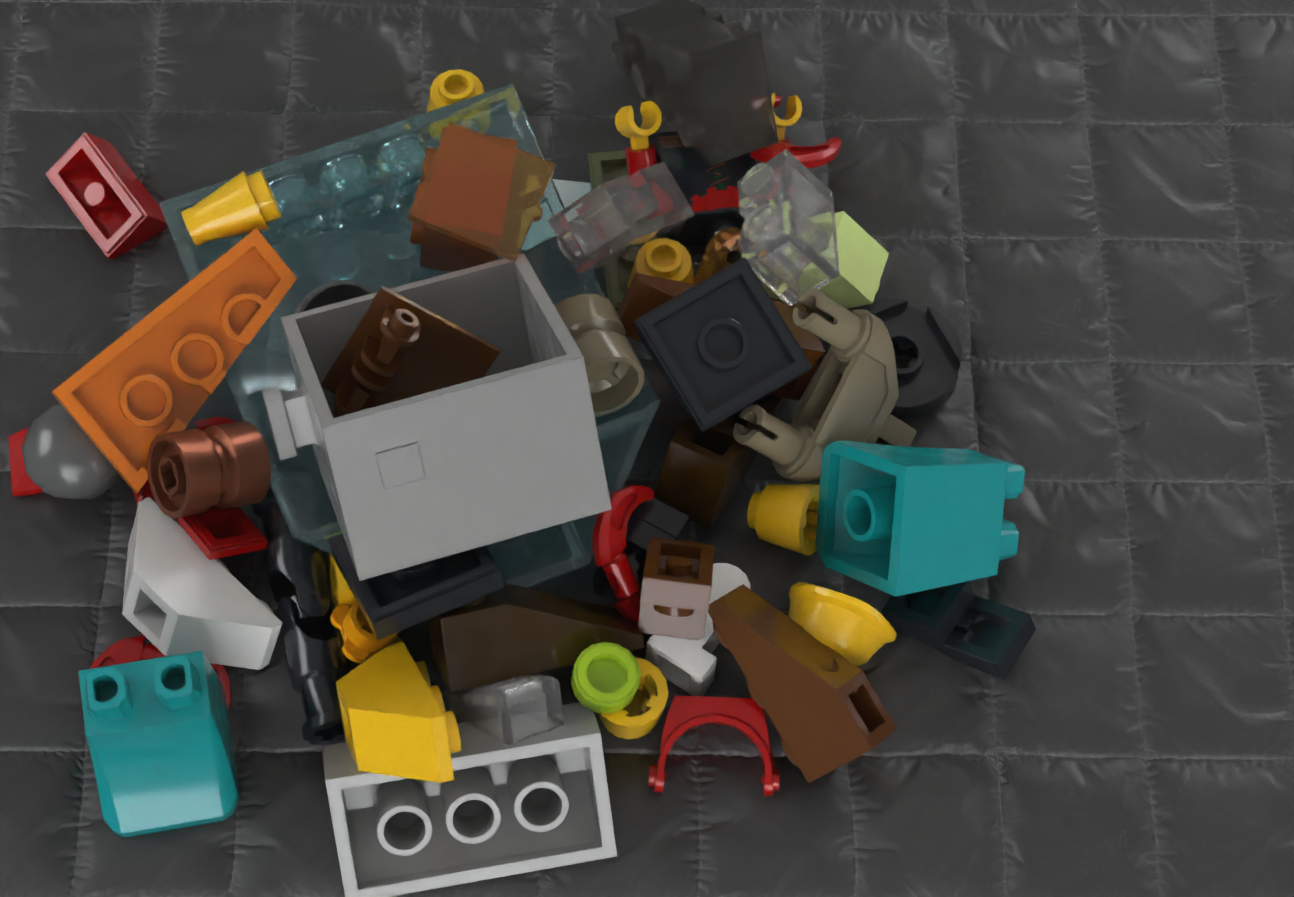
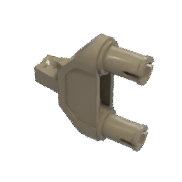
(845, 400)

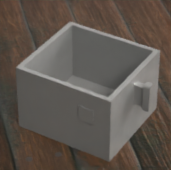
(460, 459)

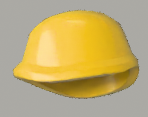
(840, 621)

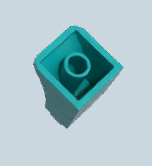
(914, 515)
(160, 743)

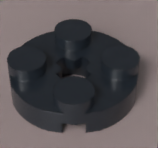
(935, 351)

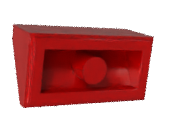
(106, 196)

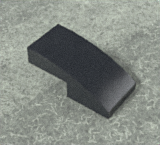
(963, 626)

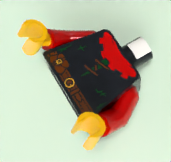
(707, 188)

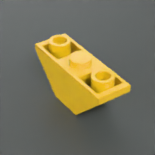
(397, 718)

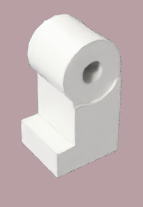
(691, 661)

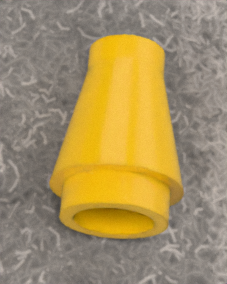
(233, 210)

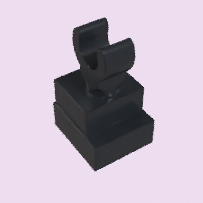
(647, 520)

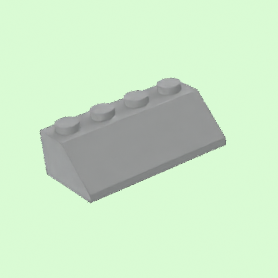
(501, 816)

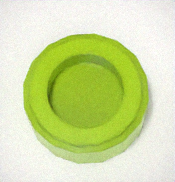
(605, 677)

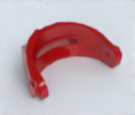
(732, 711)

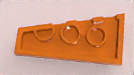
(175, 356)

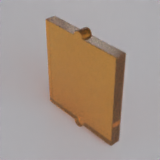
(482, 191)

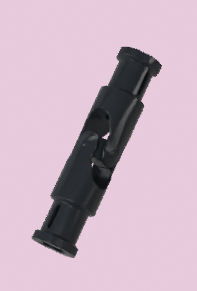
(299, 587)

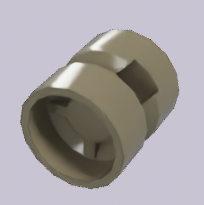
(609, 358)

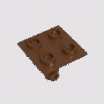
(403, 354)

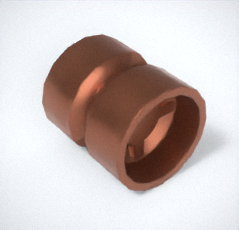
(209, 467)

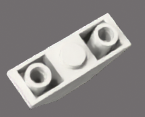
(191, 601)

